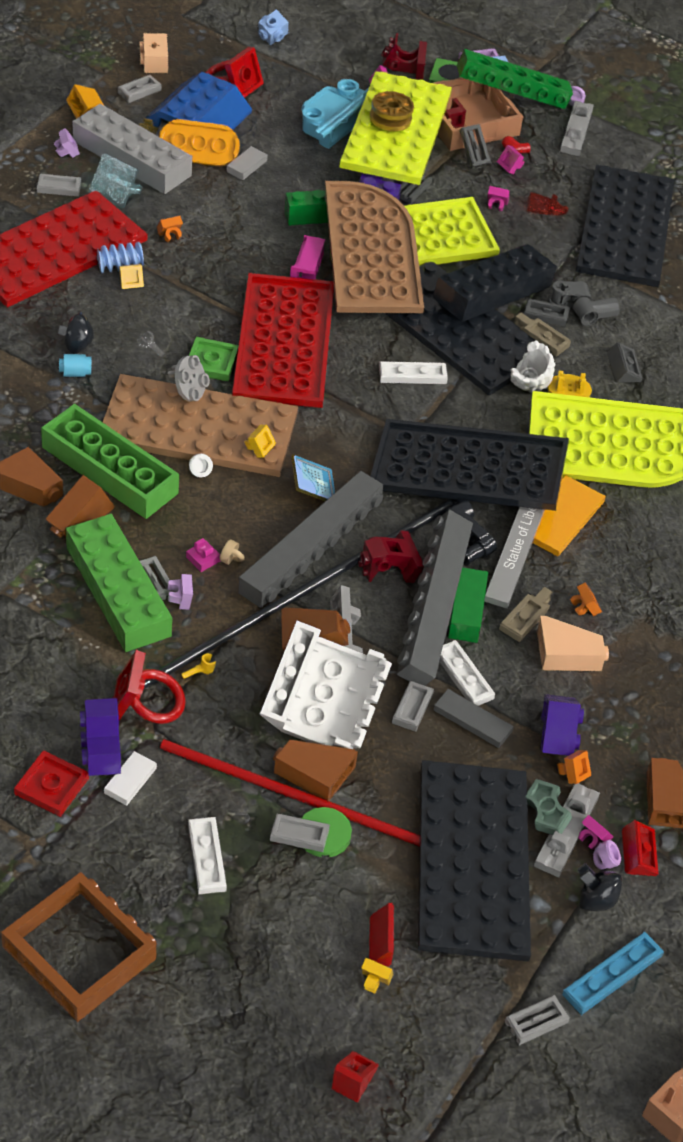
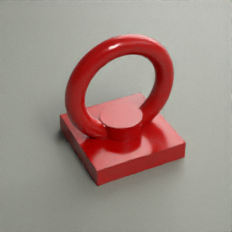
(241, 71)
(131, 685)

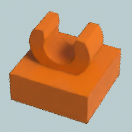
(170, 225)
(587, 601)
(575, 767)

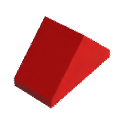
(353, 1075)

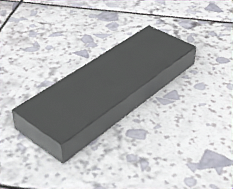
(473, 718)

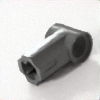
(591, 311)

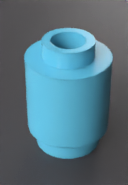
(75, 365)

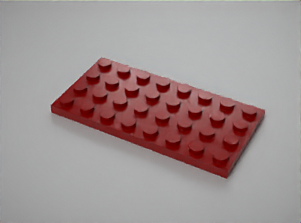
(60, 245)
(284, 340)

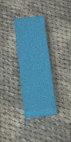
(612, 973)

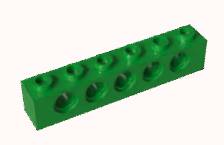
(514, 79)

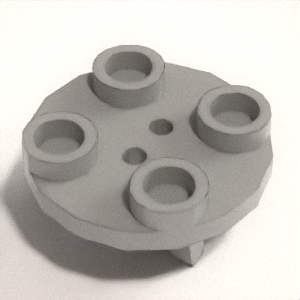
(190, 378)

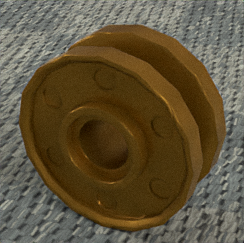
(391, 111)

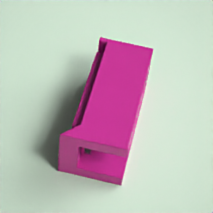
(309, 258)

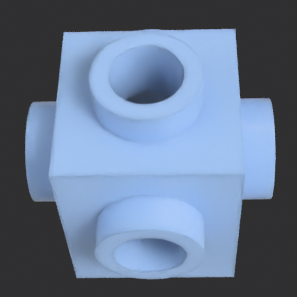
(273, 27)

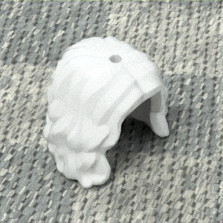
(535, 368)

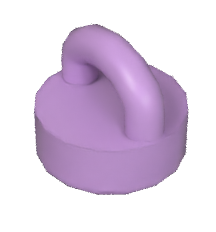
(578, 95)
(608, 853)

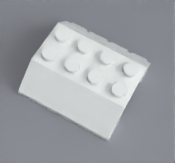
(324, 690)

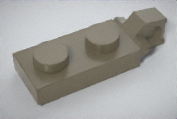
(543, 333)
(526, 615)

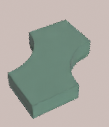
(550, 814)

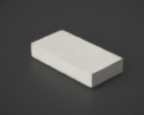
(132, 777)

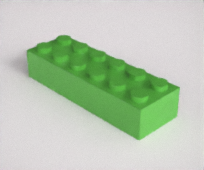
(110, 461)
(119, 582)

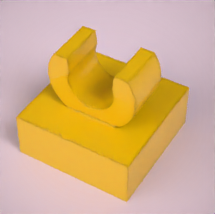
(131, 276)
(260, 441)
(376, 974)

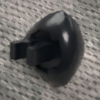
(77, 333)
(600, 889)

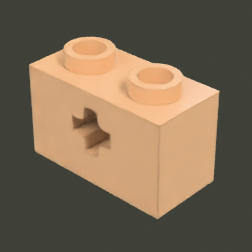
(154, 53)

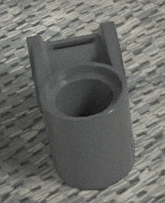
(569, 293)

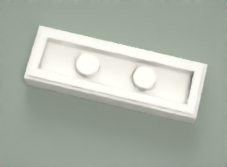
(413, 372)
(465, 674)
(207, 855)

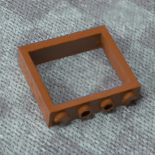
(75, 1004)

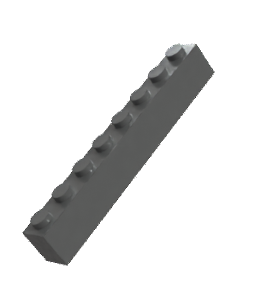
(310, 539)
(434, 598)

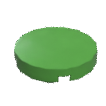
(339, 830)

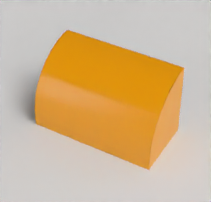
(82, 99)

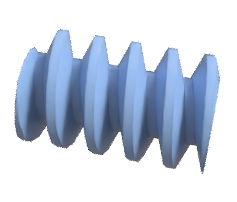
(119, 256)

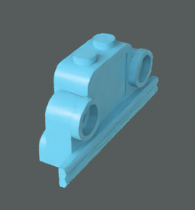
(333, 112)

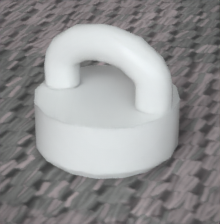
(200, 465)

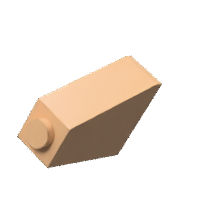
(569, 647)

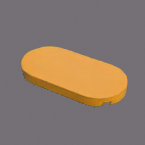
(206, 142)

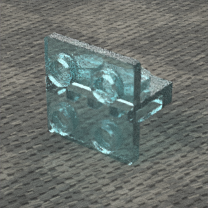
(115, 180)

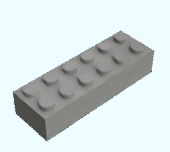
(157, 160)

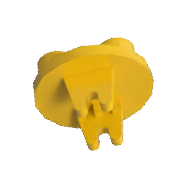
(570, 385)

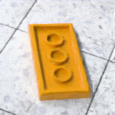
(574, 509)

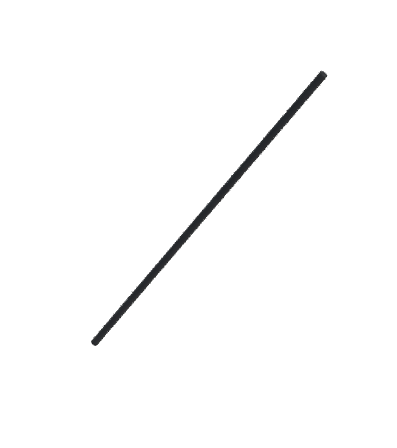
(289, 598)

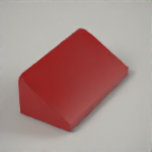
(639, 849)
(382, 935)

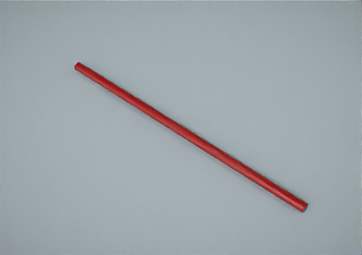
(288, 791)

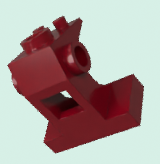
(405, 61)
(384, 552)

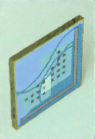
(313, 478)

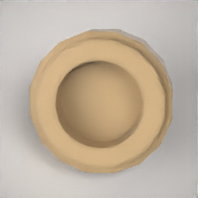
(230, 552)

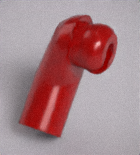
(520, 147)

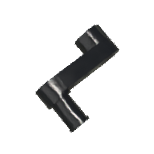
(480, 541)

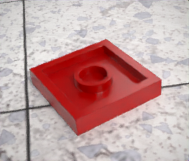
(51, 783)

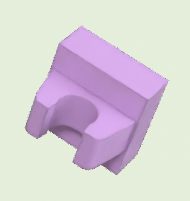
(66, 144)
(183, 591)

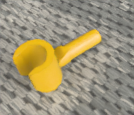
(204, 667)

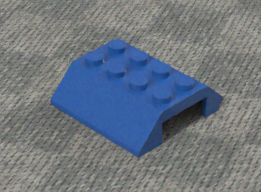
(203, 100)

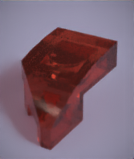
(545, 205)

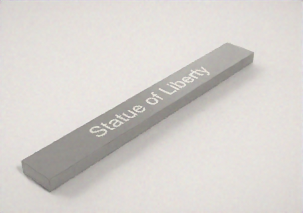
(513, 556)

